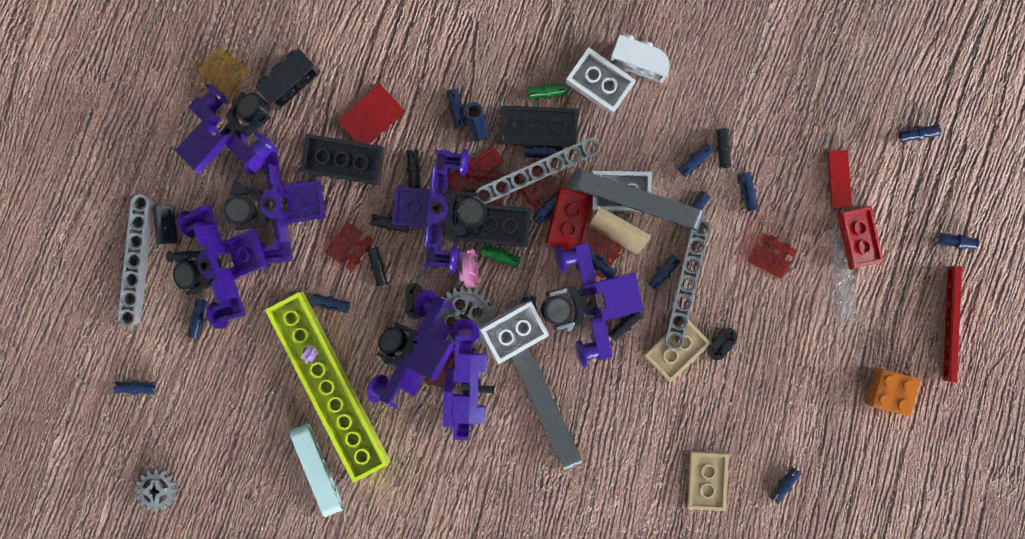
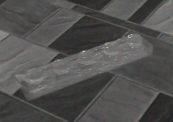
(842, 279)

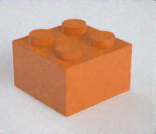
(893, 392)

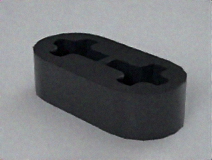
(410, 299)
(725, 346)

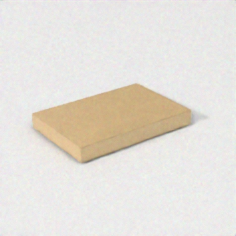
(619, 230)
(673, 361)
(707, 480)

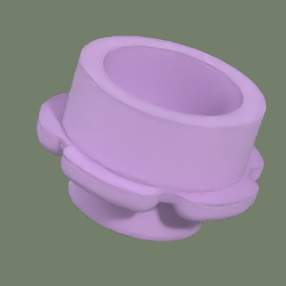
(309, 354)

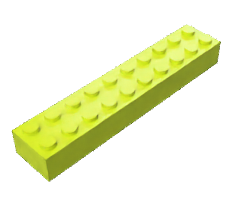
(328, 387)

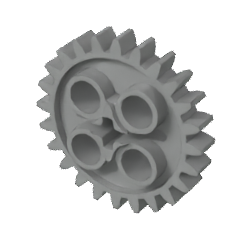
(467, 296)

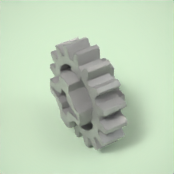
(150, 495)

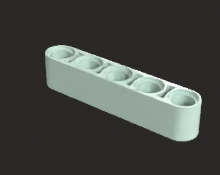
(316, 470)

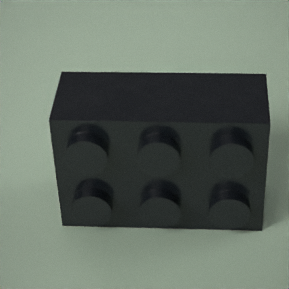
(287, 79)

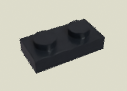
(165, 224)

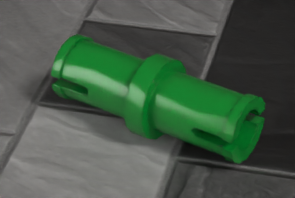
(546, 91)
(500, 256)

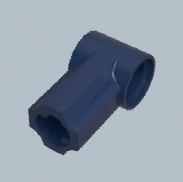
(477, 124)

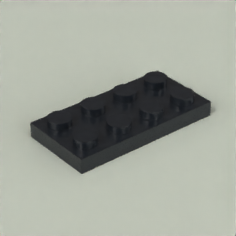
(538, 126)

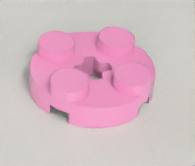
(470, 270)

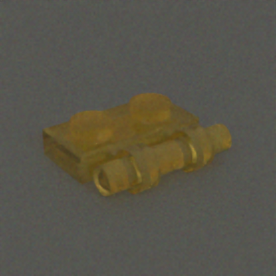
(221, 77)

